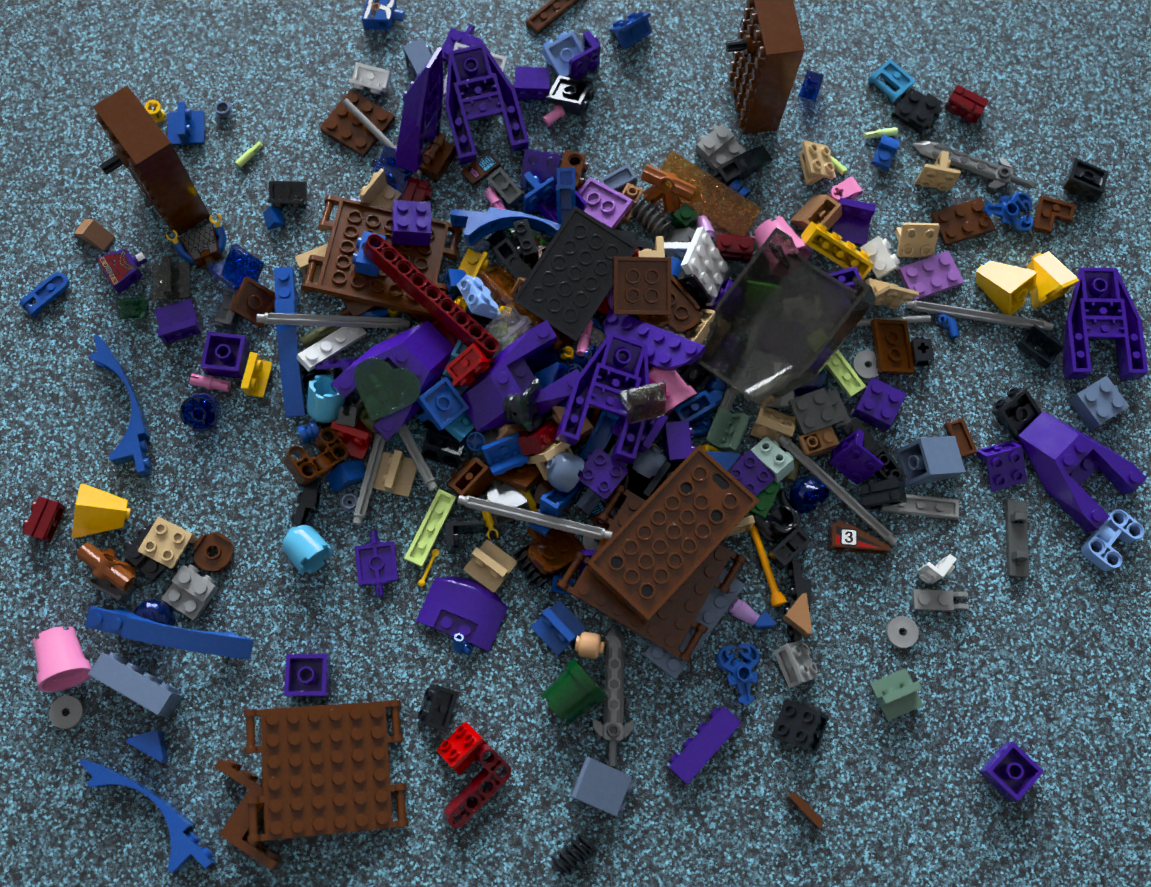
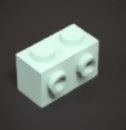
(774, 458)

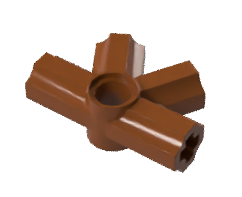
(661, 190)
(107, 566)

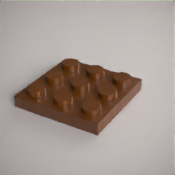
(349, 131)
(642, 286)

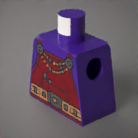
(122, 268)

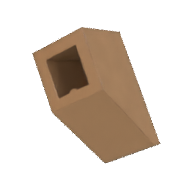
(818, 442)

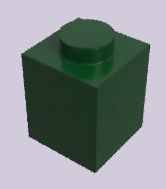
(684, 217)

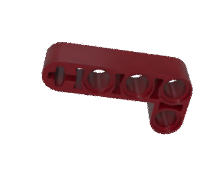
(474, 788)

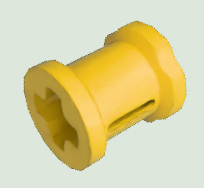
(157, 110)

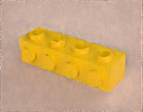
(835, 249)

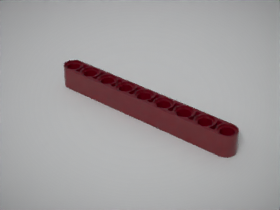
(383, 250)

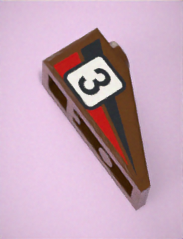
(851, 539)

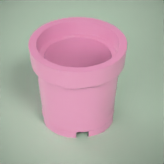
(766, 228)
(675, 386)
(60, 660)

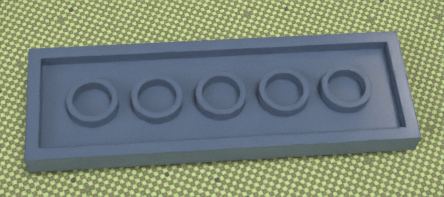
(709, 615)

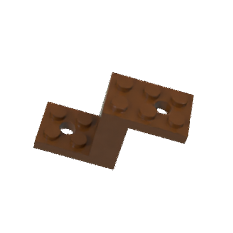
(237, 827)

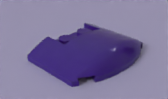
(463, 608)

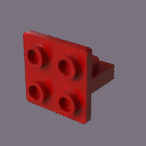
(468, 366)
(355, 438)
(461, 747)

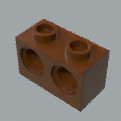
(573, 157)

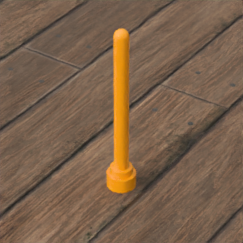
(777, 598)

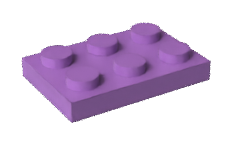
(604, 202)
(931, 275)

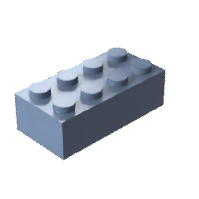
(135, 685)

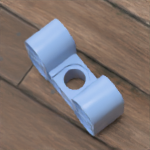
(1106, 535)

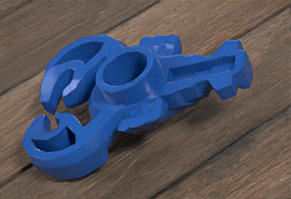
(1010, 211)
(739, 670)

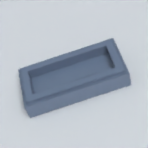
(618, 179)

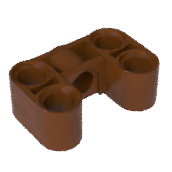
(320, 464)

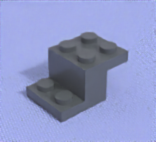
(819, 411)

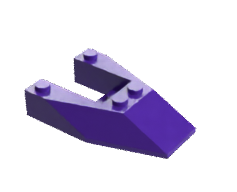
(476, 92)
(421, 113)
(1105, 312)
(418, 350)
(612, 369)
(512, 375)
(1066, 459)

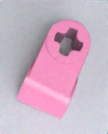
(847, 189)

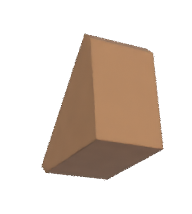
(94, 234)
(799, 616)

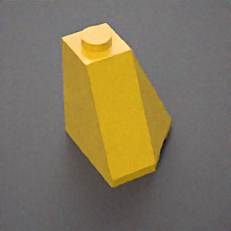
(1052, 279)
(1006, 285)
(98, 512)

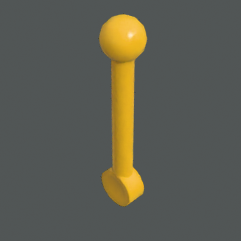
(435, 553)

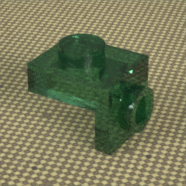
(132, 307)

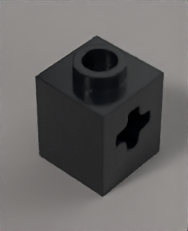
(925, 346)

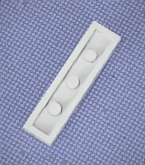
(330, 346)

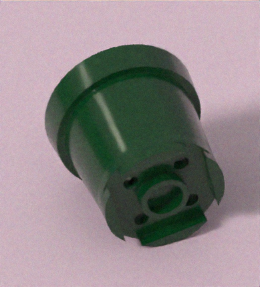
(573, 693)

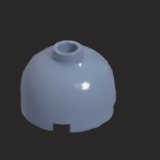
(649, 461)
(563, 471)

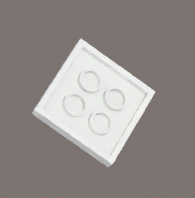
(705, 262)

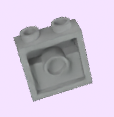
(718, 146)
(190, 592)

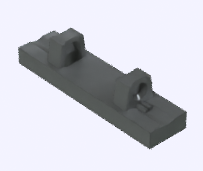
(1016, 539)

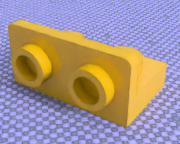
(474, 262)
(256, 376)

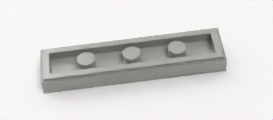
(926, 507)

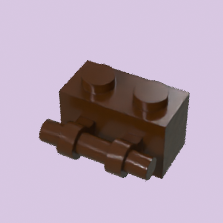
(437, 158)
(471, 478)

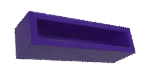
(703, 745)

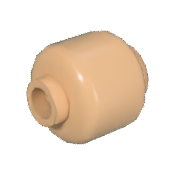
(589, 645)

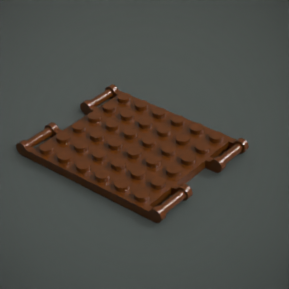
(337, 271)
(676, 616)
(324, 770)

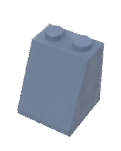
(930, 460)
(602, 787)

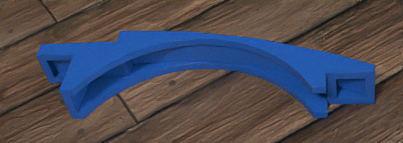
(565, 192)
(480, 224)
(291, 378)
(133, 443)
(555, 501)
(134, 627)
(183, 844)

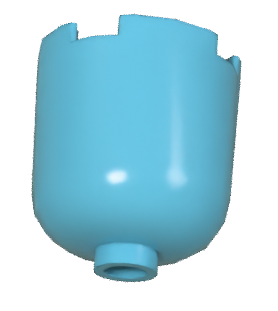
(322, 400)
(306, 548)

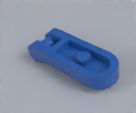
(45, 293)

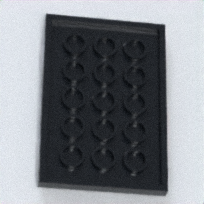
(573, 273)

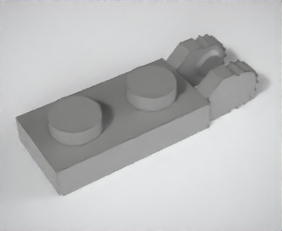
(937, 600)

